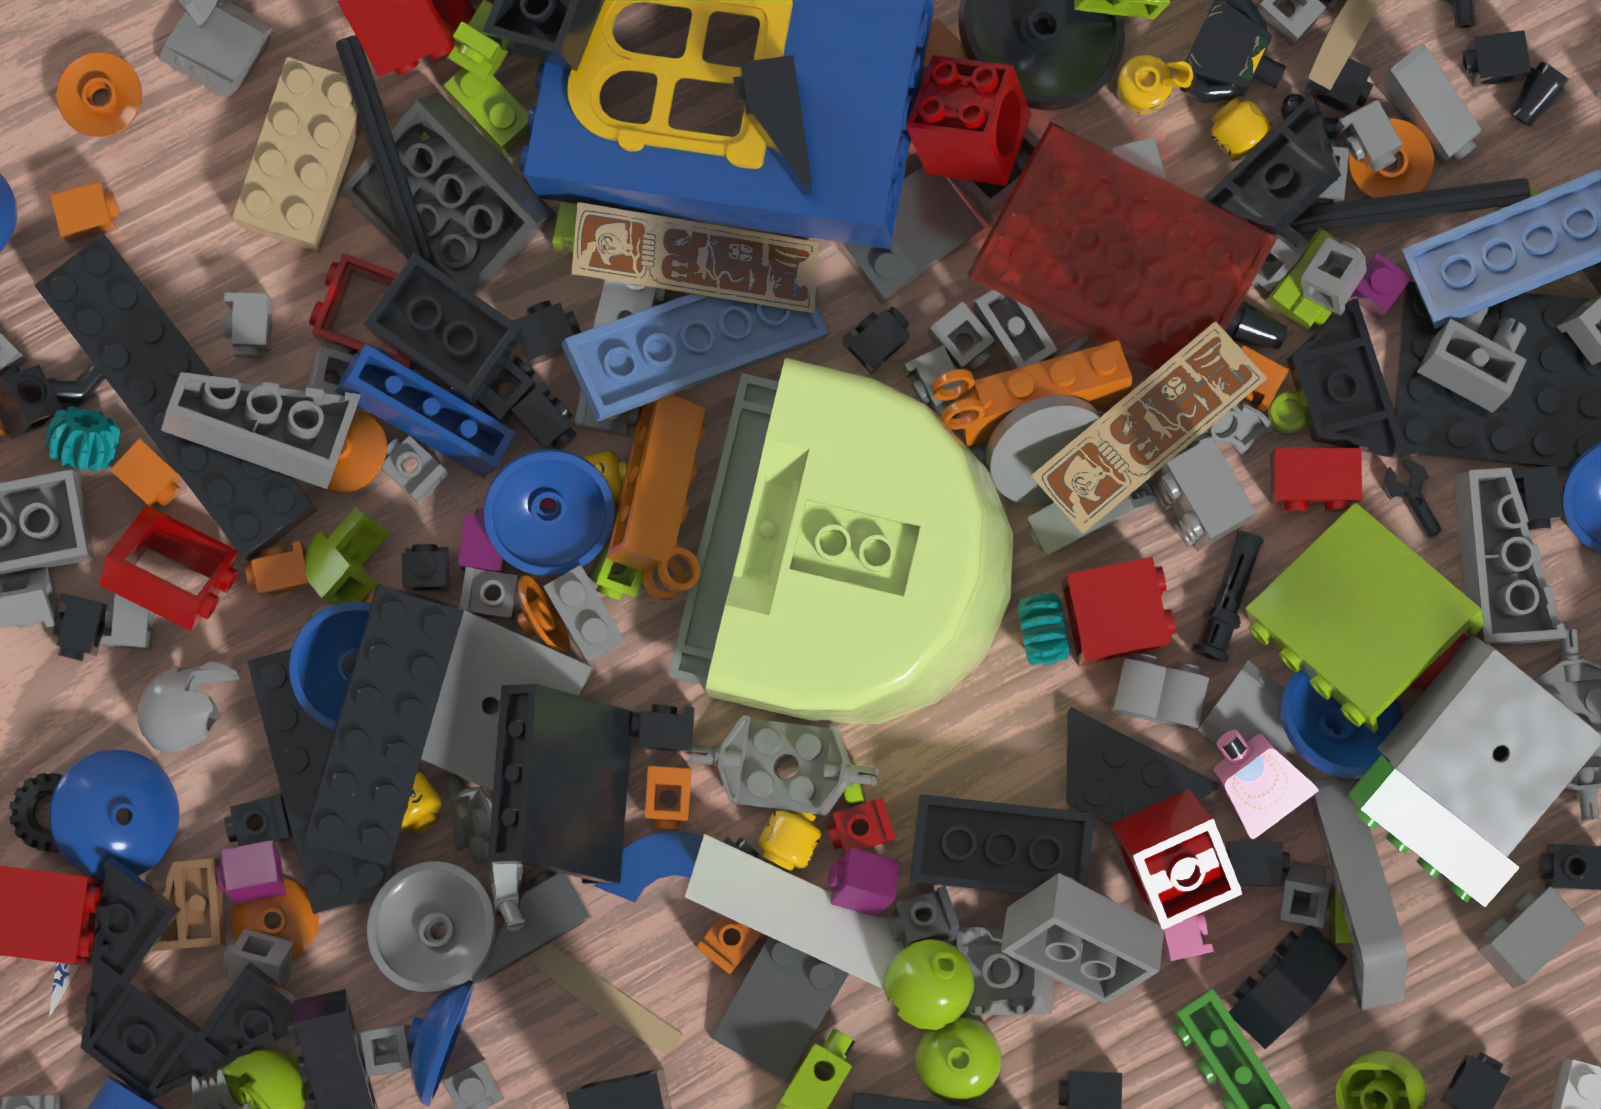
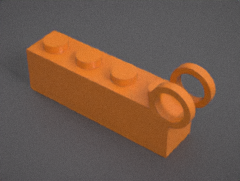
(1092, 374)
(656, 493)

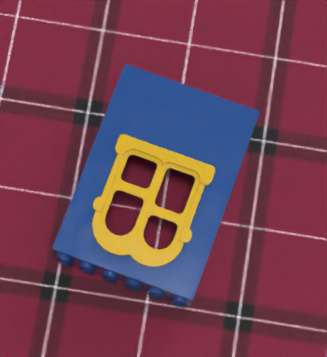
(856, 90)

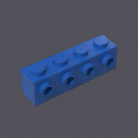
(426, 410)

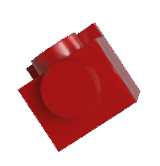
(878, 822)

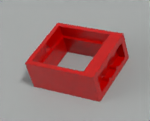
(338, 280)
(180, 543)

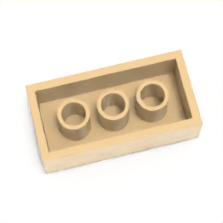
(300, 157)

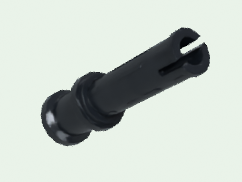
(1222, 619)

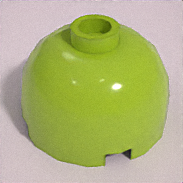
(930, 983)
(958, 1060)
(266, 1080)
(1381, 1082)

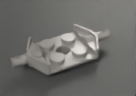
(1578, 686)
(751, 759)
(471, 829)

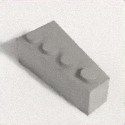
(263, 423)
(1502, 562)

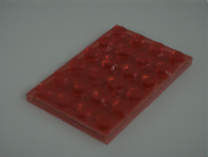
(1118, 250)

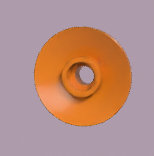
(86, 78)
(1412, 170)
(361, 455)
(541, 616)
(296, 916)

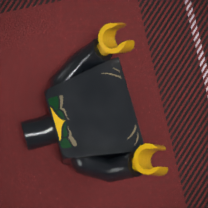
(1227, 55)

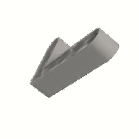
(1376, 936)

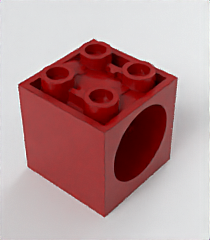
(405, 30)
(969, 120)
(1117, 610)
(1176, 859)
(48, 915)

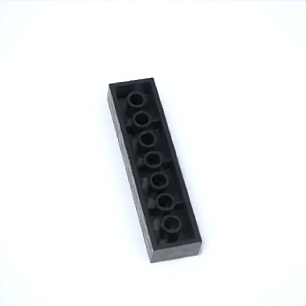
(142, 360)

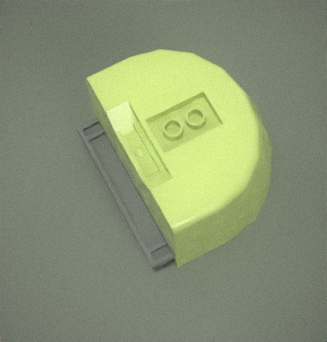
(843, 554)

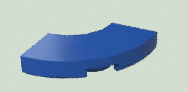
(652, 859)

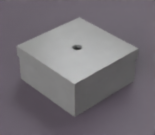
(468, 706)
(1490, 744)

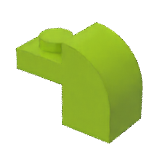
(474, 48)
(337, 560)

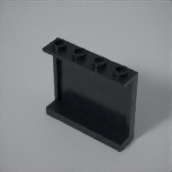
(560, 783)

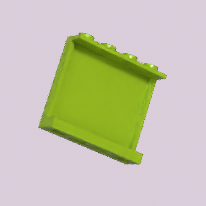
(1361, 615)

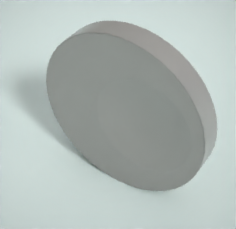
(1030, 439)

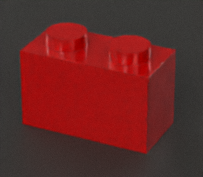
(1316, 477)

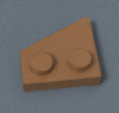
(196, 891)

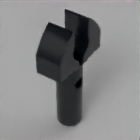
(1413, 495)

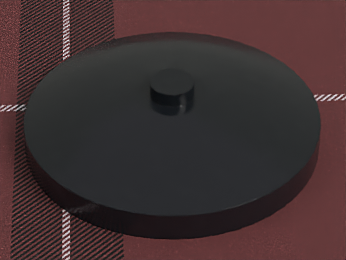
(1055, 50)

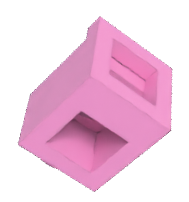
(1185, 938)

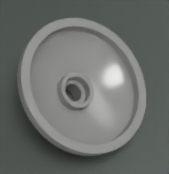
(405, 924)

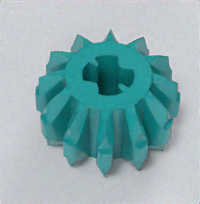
(82, 439)
(1043, 629)

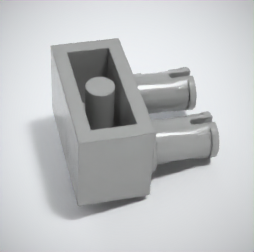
(1473, 364)

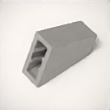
(1431, 103)
(1056, 532)

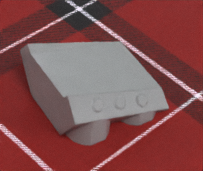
(220, 50)
(1250, 706)
(1001, 981)

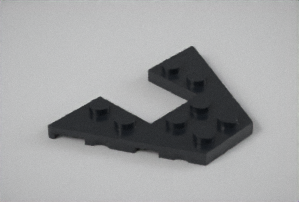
(141, 1033)

